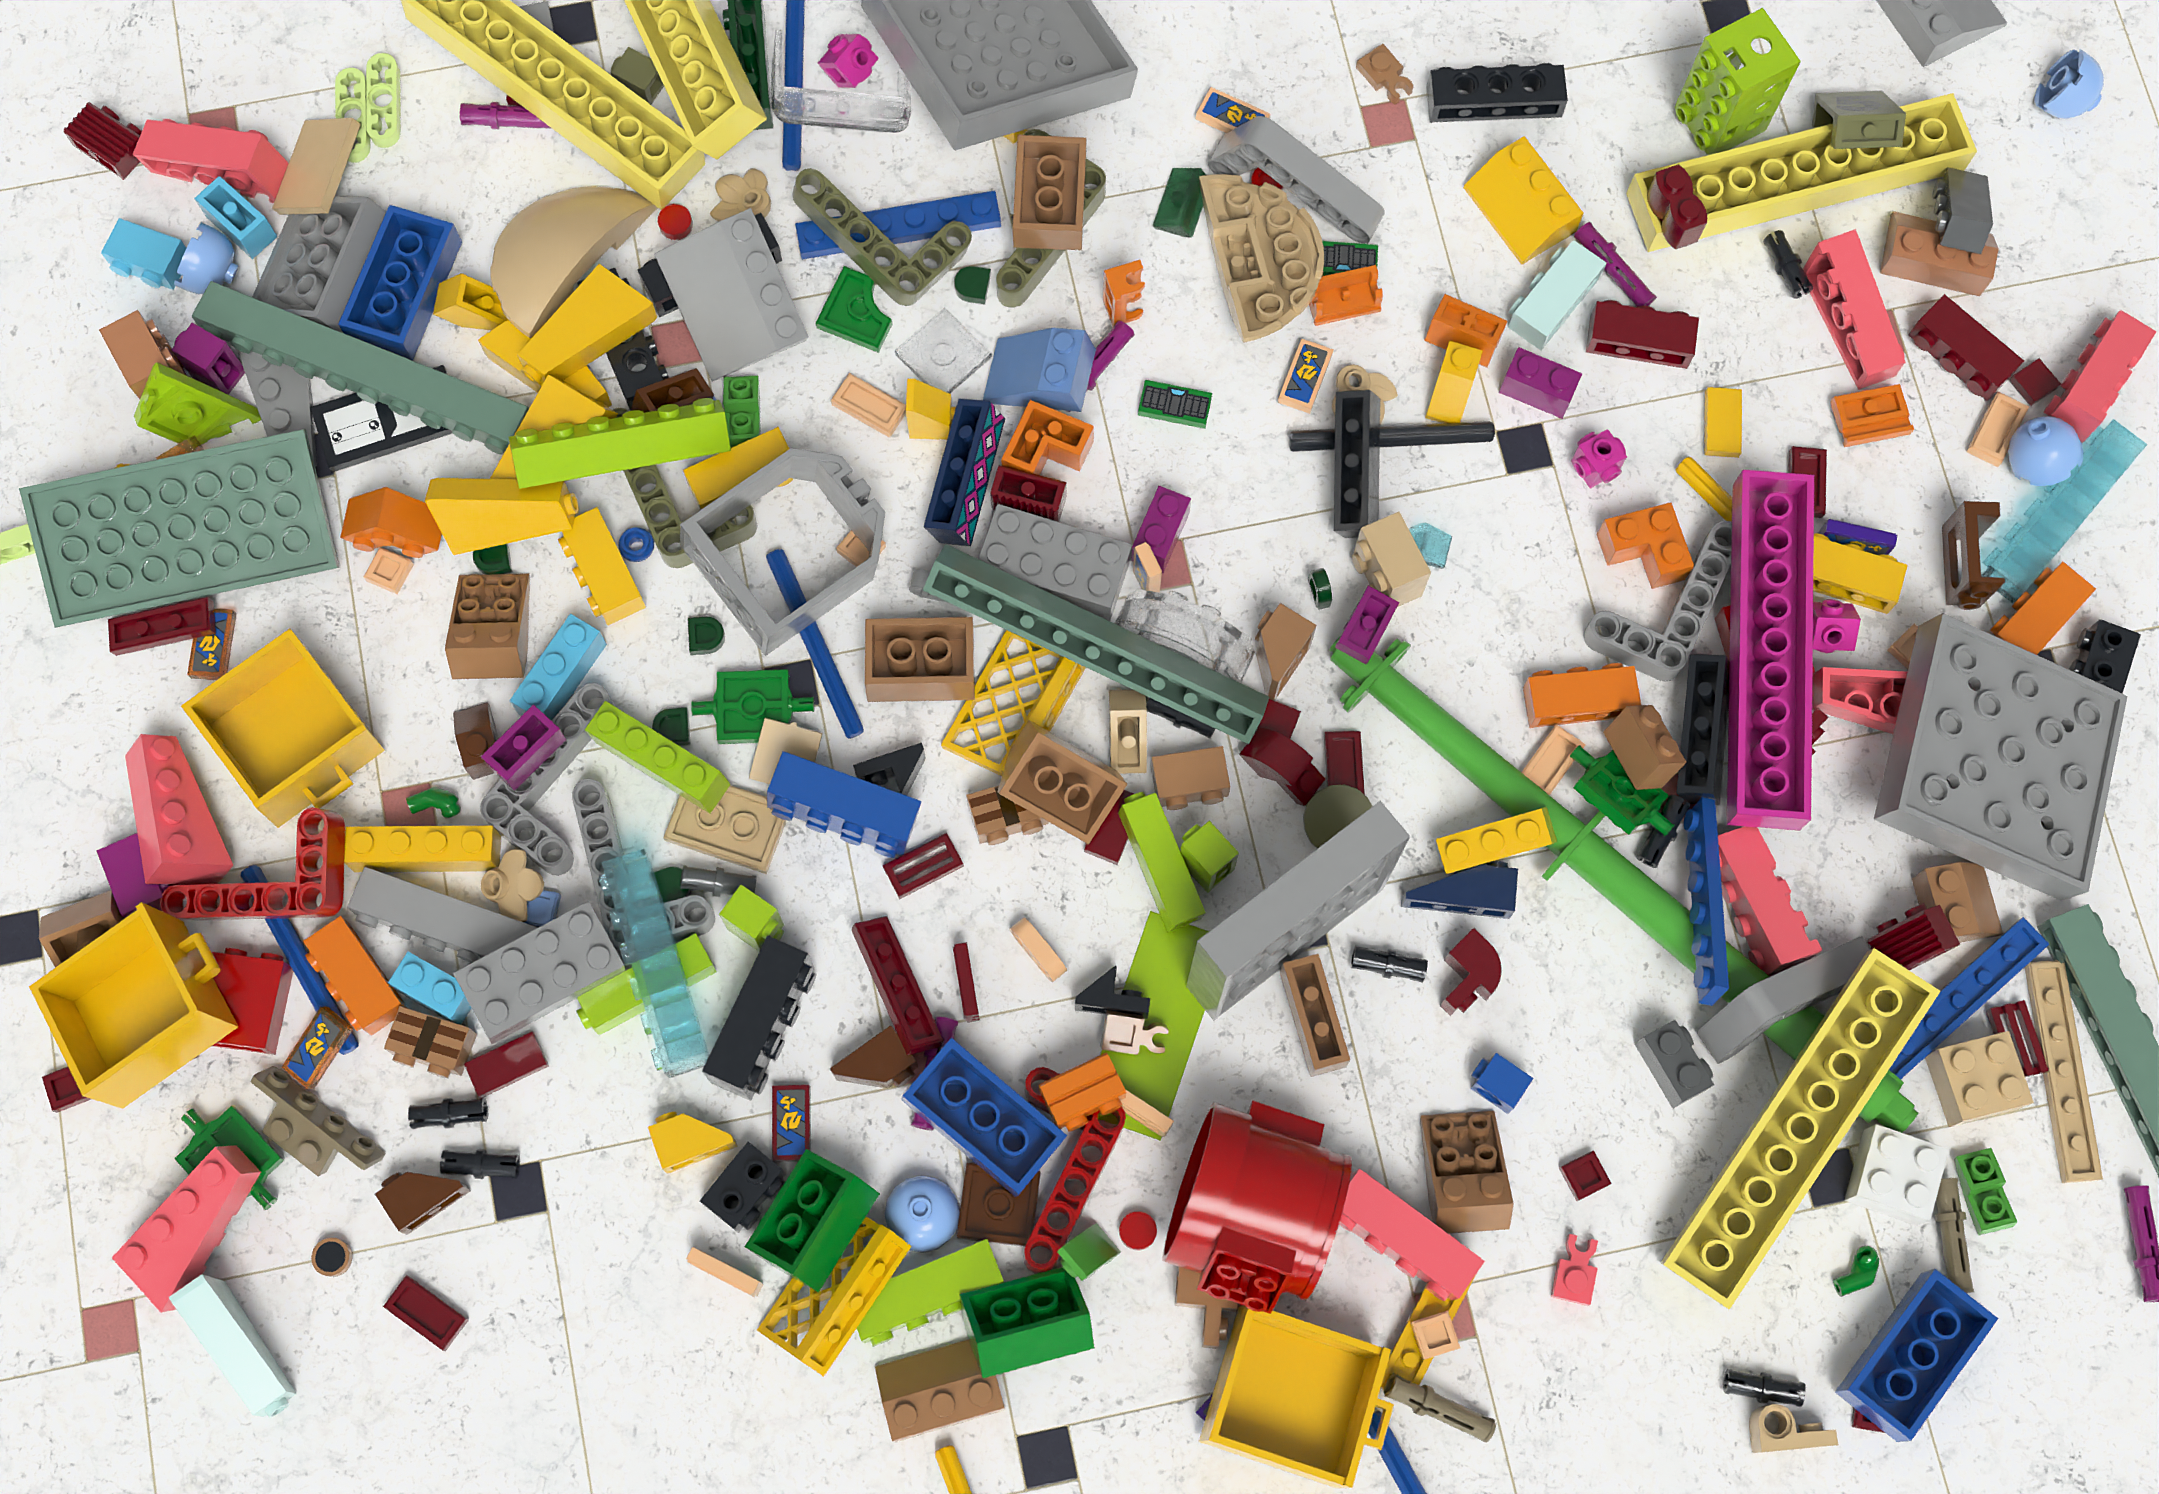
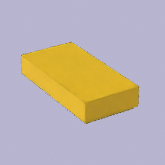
(1723, 422)

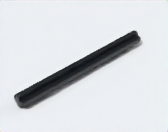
(1401, 435)

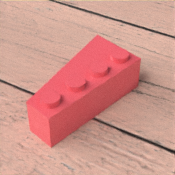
(204, 152)
(1854, 309)
(2102, 373)
(1859, 695)
(171, 816)
(1762, 903)
(187, 1226)
(1408, 1238)

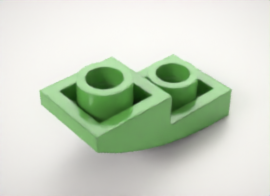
(742, 408)
(1984, 1192)
(1087, 1252)

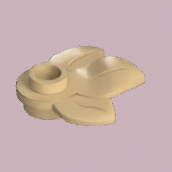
(742, 194)
(1376, 382)
(512, 885)

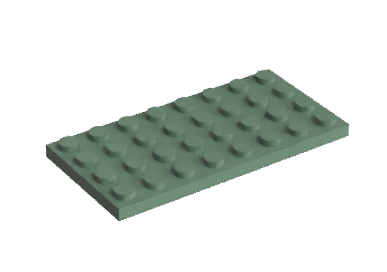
(179, 528)

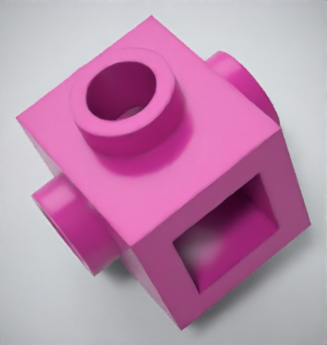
(848, 60)
(1599, 458)
(1835, 626)

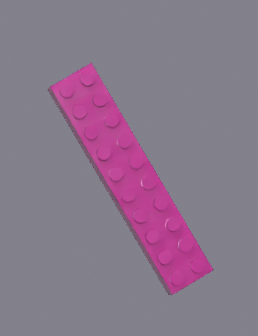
(1771, 651)

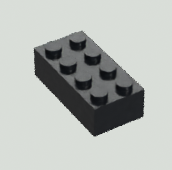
(760, 1018)

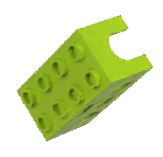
(1722, 100)

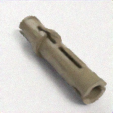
(1953, 1234)
(1425, 1401)

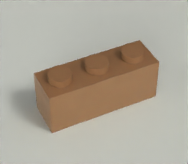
(1314, 1015)

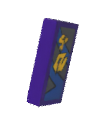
(1869, 539)

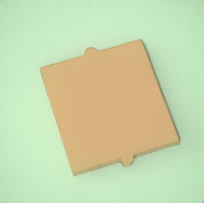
(781, 737)

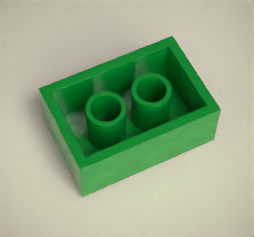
(812, 1220)
(1026, 1321)

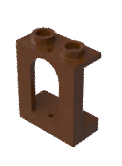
(1968, 525)

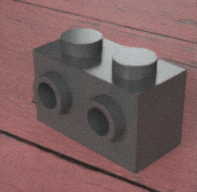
(1675, 1063)

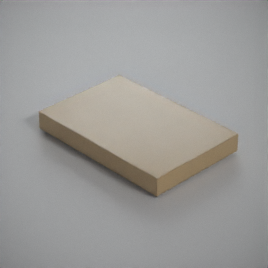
(316, 166)
(735, 831)

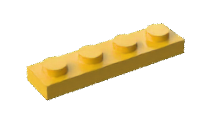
(1405, 1356)

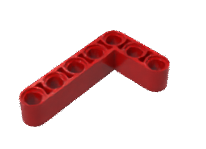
(269, 896)
(1076, 1168)

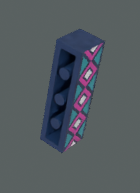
(964, 472)

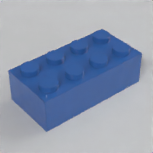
(401, 281)
(842, 805)
(983, 1117)
(1916, 1355)

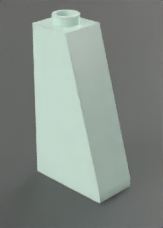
(234, 1344)

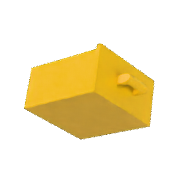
(283, 729)
(134, 1006)
(1297, 1397)

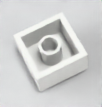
(1896, 1175)

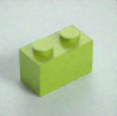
(1208, 855)
(751, 918)

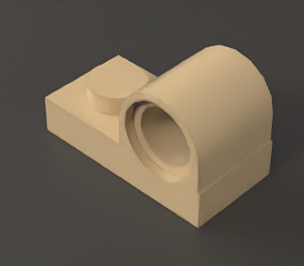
(1786, 1437)

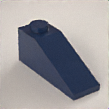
(1478, 891)

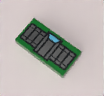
(1348, 256)
(1175, 404)

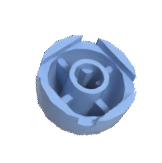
(2072, 87)
(206, 260)
(2045, 451)
(922, 1213)

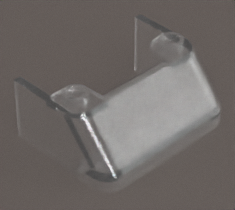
(838, 108)

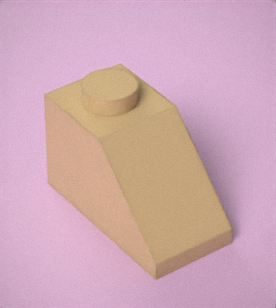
(1128, 731)

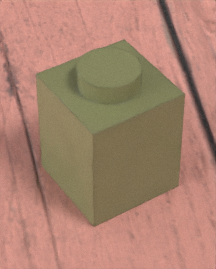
(637, 74)

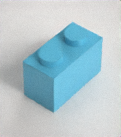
(235, 217)
(144, 254)
(430, 988)

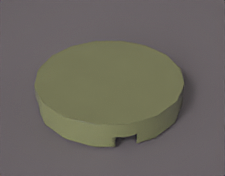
(1332, 811)

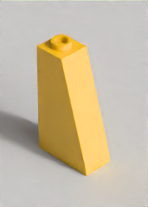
(586, 326)
(504, 344)
(553, 404)
(496, 512)

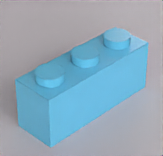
(560, 668)

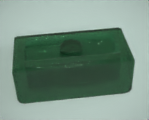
(1181, 203)

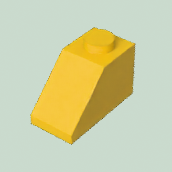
(468, 303)
(1454, 383)
(928, 411)
(685, 1141)

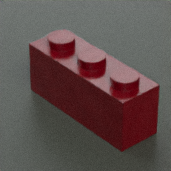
(1642, 334)
(1965, 348)

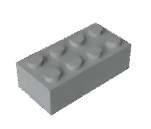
(1058, 558)
(539, 972)

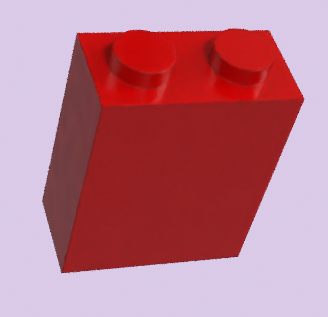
(256, 997)

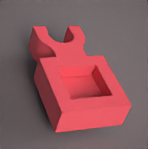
(1574, 1277)

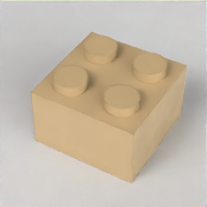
(1391, 559)
(1979, 1079)

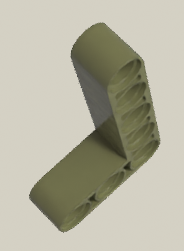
(877, 243)
(1030, 275)
(668, 532)

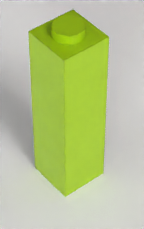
(1161, 861)
(614, 999)

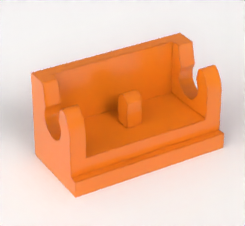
(1120, 287)
(1346, 296)
(1467, 326)

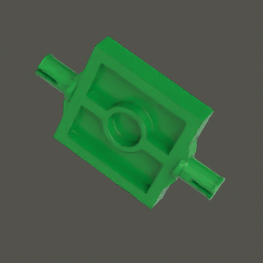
(746, 699)
(1612, 792)
(231, 1130)

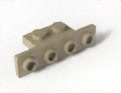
(310, 1128)

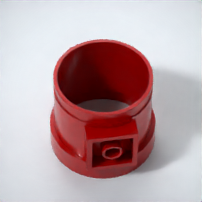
(1257, 1206)

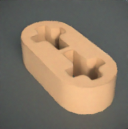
(1038, 949)

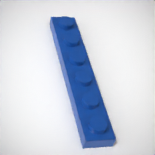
(909, 222)
(1707, 902)
(1970, 991)

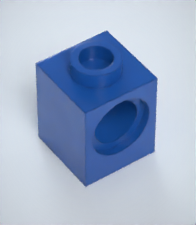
(1500, 1082)

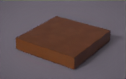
(995, 1213)

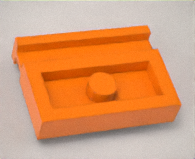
(1872, 415)

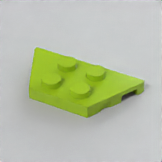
(184, 407)

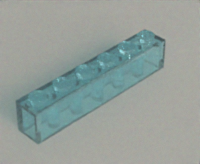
(2063, 510)
(655, 963)

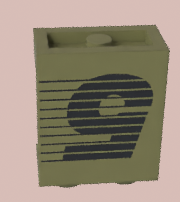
(1860, 119)

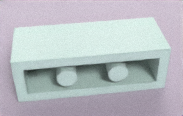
(1555, 294)

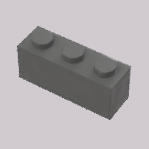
(1963, 210)

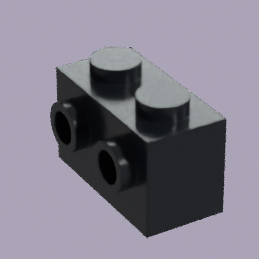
(2106, 654)
(744, 1188)

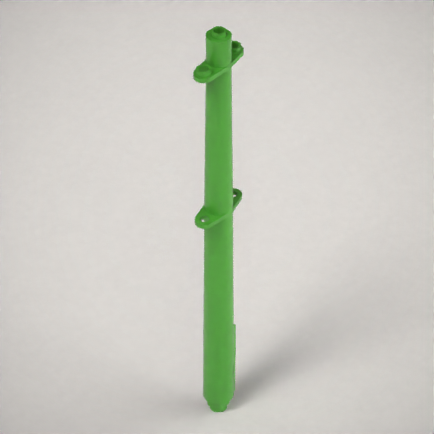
(1585, 852)

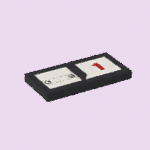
(362, 431)

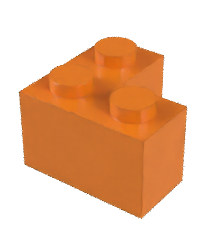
(1045, 436)
(390, 519)
(1654, 537)

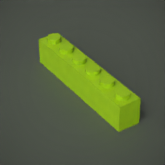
(619, 442)

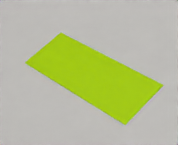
(1161, 974)

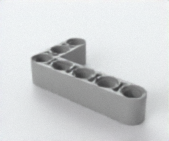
(1301, 172)
(1682, 614)
(542, 778)
(610, 847)
(1779, 998)

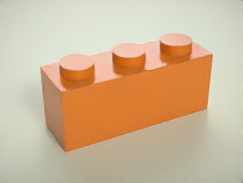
(2045, 610)
(1580, 695)
(353, 976)

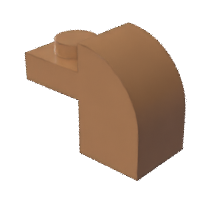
(1187, 1295)

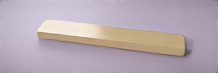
(2065, 1079)

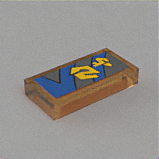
(212, 653)
(317, 1047)

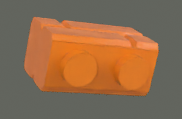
(1083, 1092)

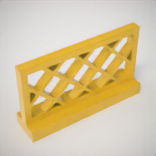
(1043, 709)
(848, 1299)

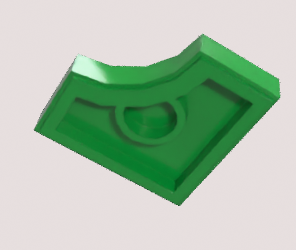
(852, 312)

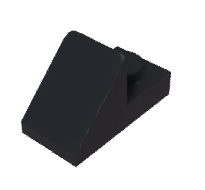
(900, 764)
(1101, 997)

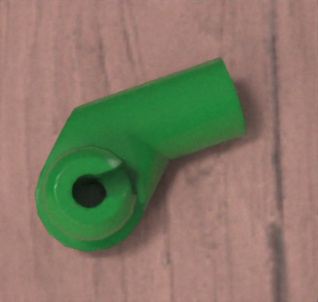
(436, 798)
(1861, 1274)

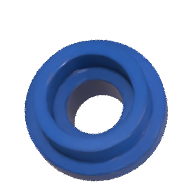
(636, 535)

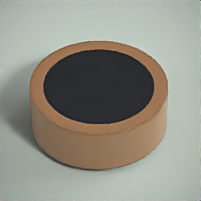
(331, 1257)

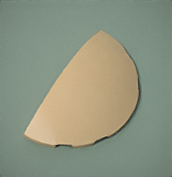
(555, 245)
(1263, 253)

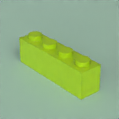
(657, 757)
(929, 1290)

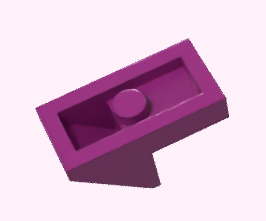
(1367, 624)

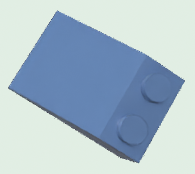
(1041, 367)

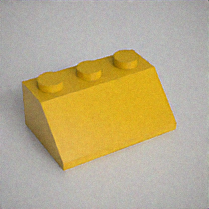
(1524, 201)

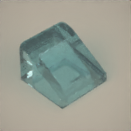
(1432, 544)

